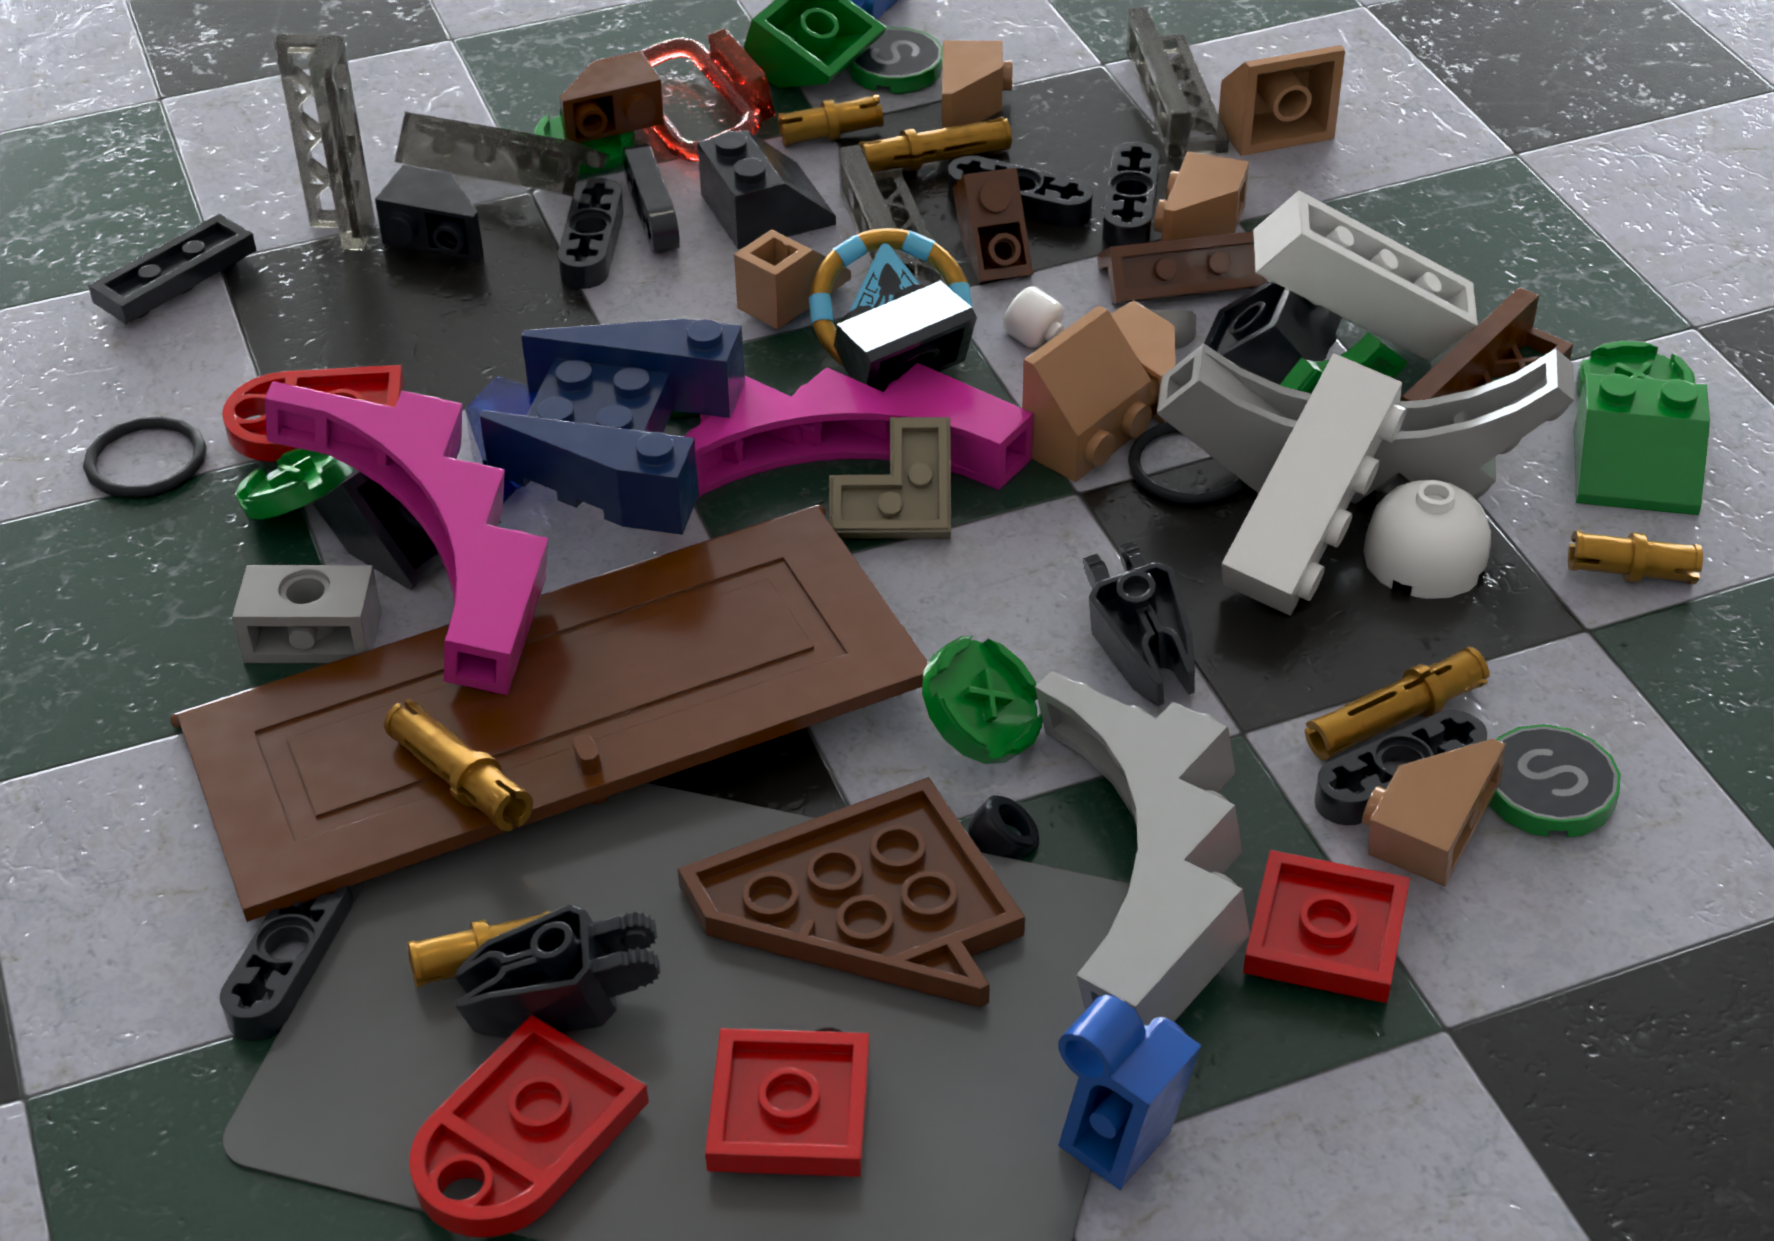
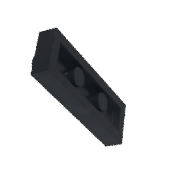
(172, 268)

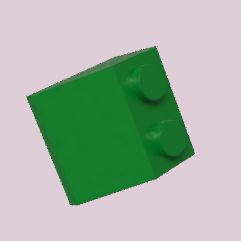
(809, 40)
(1641, 443)

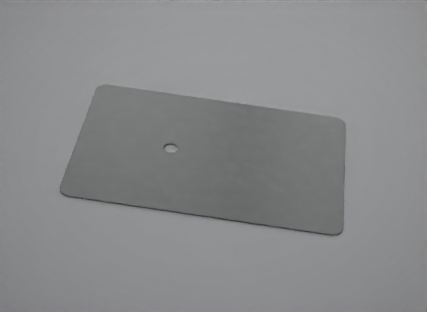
(956, 1092)

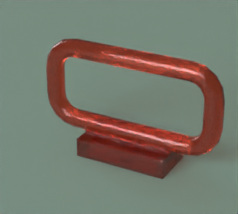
(730, 73)

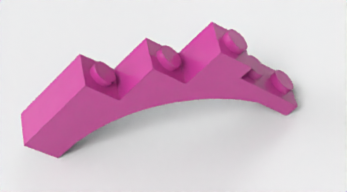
(850, 420)
(458, 503)

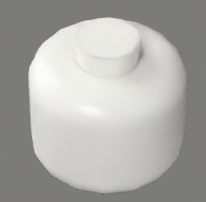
(1033, 317)

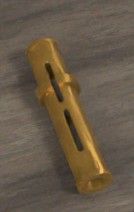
(915, 148)
(1419, 692)
(472, 775)

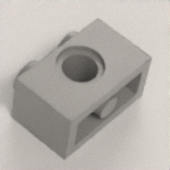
(306, 613)

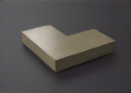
(910, 500)

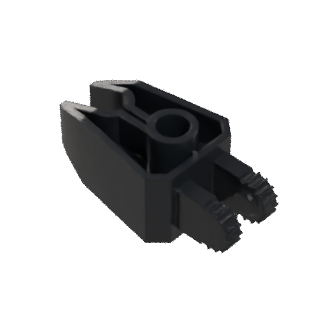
(1141, 622)
(557, 971)

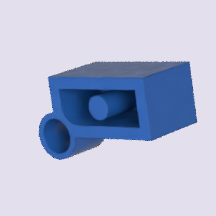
(1125, 1087)

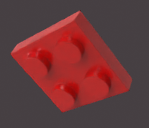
(1327, 926)
(788, 1102)

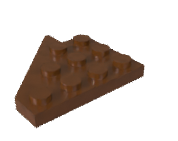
(865, 891)

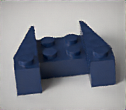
(605, 412)

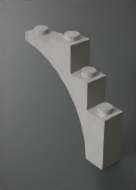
(1443, 438)
(1180, 907)

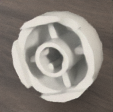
(1428, 539)

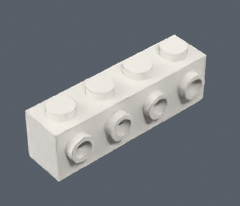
(1364, 276)
(1313, 484)

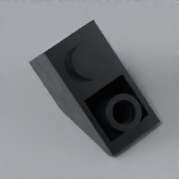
(429, 214)

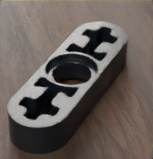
(1126, 181)
(1046, 195)
(651, 198)
(598, 246)
(1408, 744)
(284, 977)

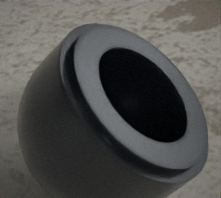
(992, 835)

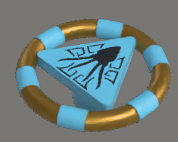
(884, 278)

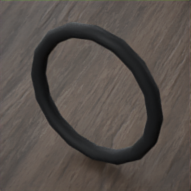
(150, 489)

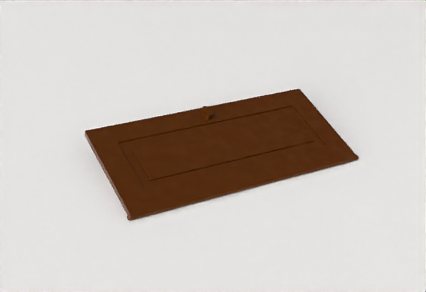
(608, 694)

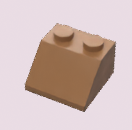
(1282, 100)
(1085, 395)

